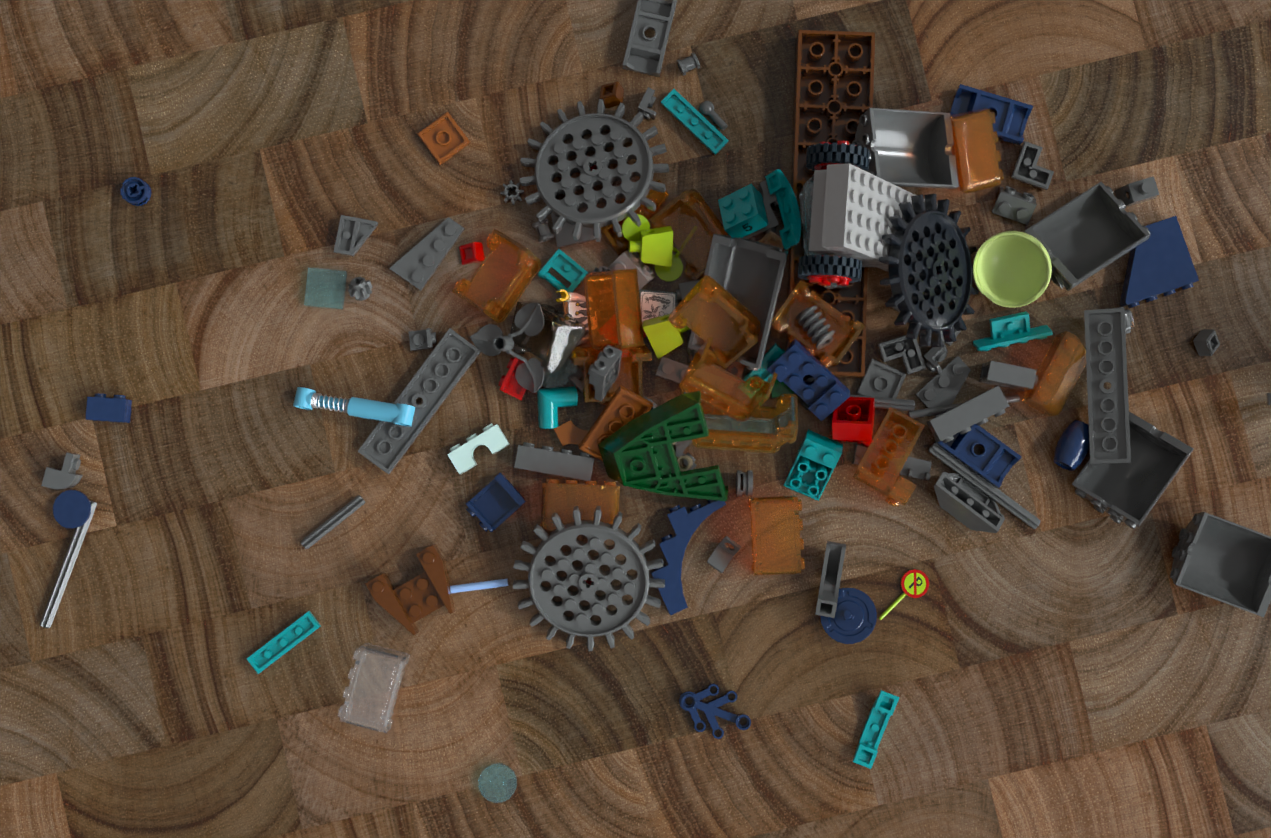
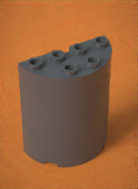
(909, 147)
(1088, 235)
(1133, 488)
(1224, 562)

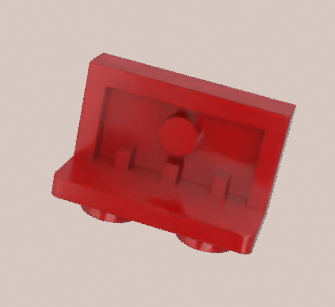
(509, 383)

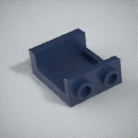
(495, 503)

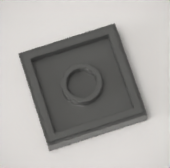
(881, 381)

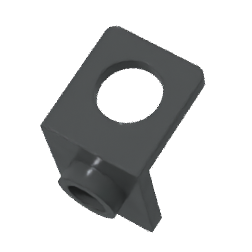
(723, 554)

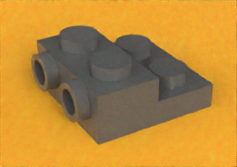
(605, 371)

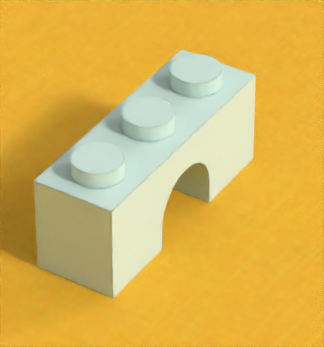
(462, 455)

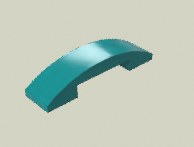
(788, 207)
(874, 728)

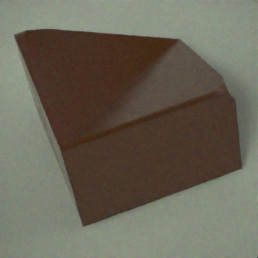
(612, 94)

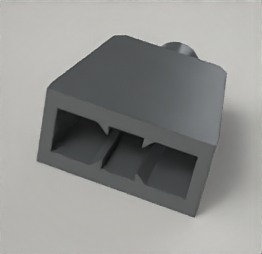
(1139, 191)

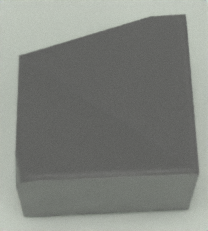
(1206, 342)

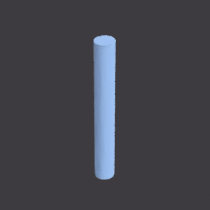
(479, 585)

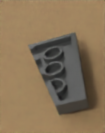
(424, 258)

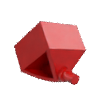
(854, 420)

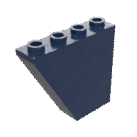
(1158, 265)

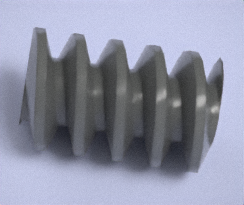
(815, 327)

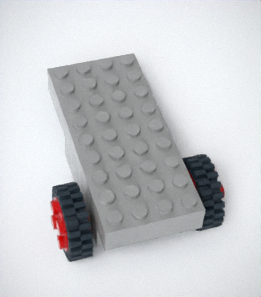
(847, 214)

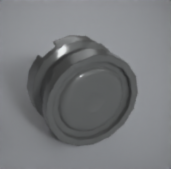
(746, 483)

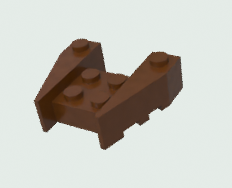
(417, 596)

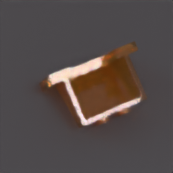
(629, 375)

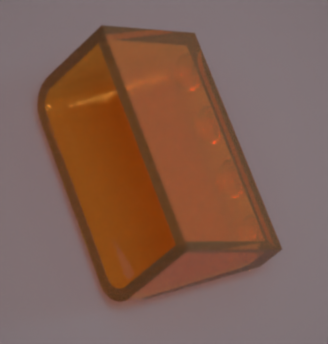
(976, 150)
(613, 309)
(1057, 374)

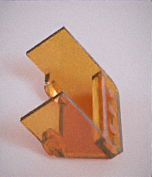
(723, 389)

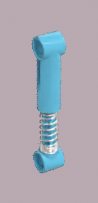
(358, 407)

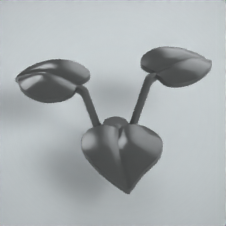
(491, 343)

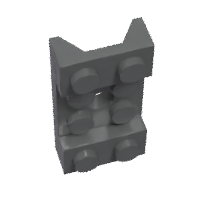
(645, 53)

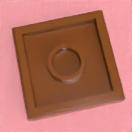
(443, 138)

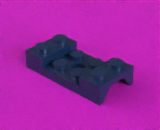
(1009, 114)
(821, 394)
(992, 463)

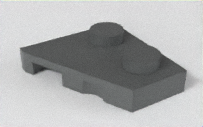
(352, 234)

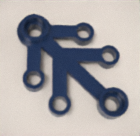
(711, 709)

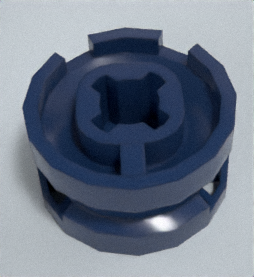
(135, 191)

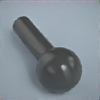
(707, 109)

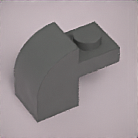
(64, 478)

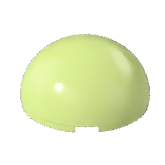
(1012, 269)

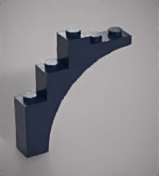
(674, 549)

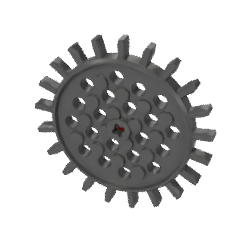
(555, 149)
(581, 622)

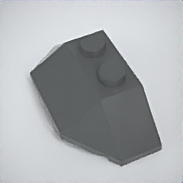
(968, 503)

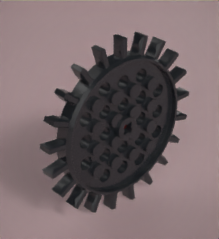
(929, 270)

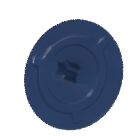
(853, 618)

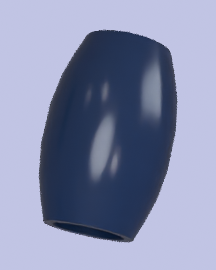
(1072, 446)

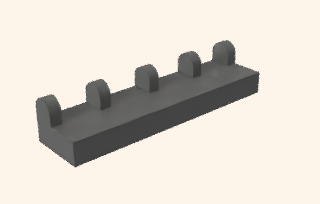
(912, 468)

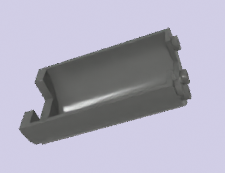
(753, 277)

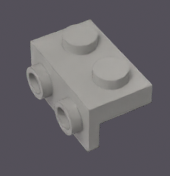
(631, 260)

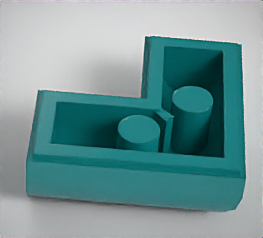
(548, 402)

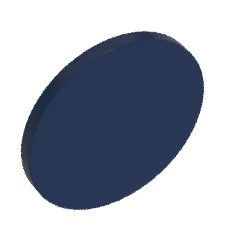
(72, 509)

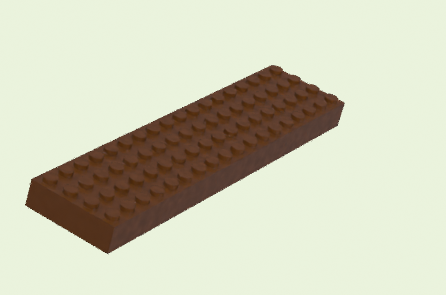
(829, 97)

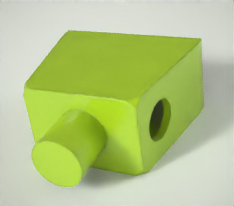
(654, 246)
(663, 335)

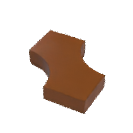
(570, 434)

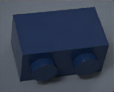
(108, 409)

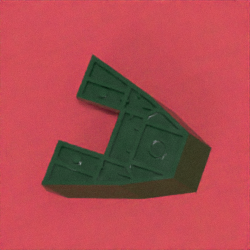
(644, 457)

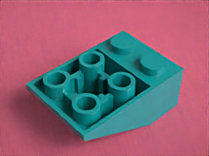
(813, 465)

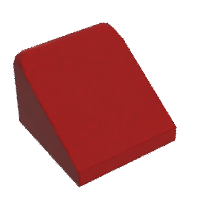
(472, 253)

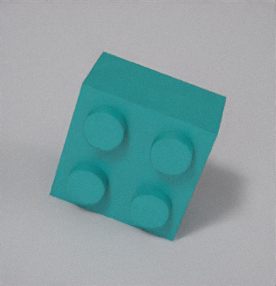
(743, 212)

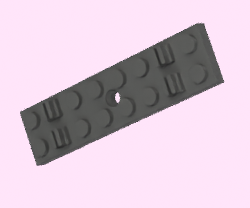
(433, 384)
(1107, 408)

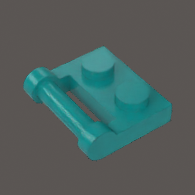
(566, 268)

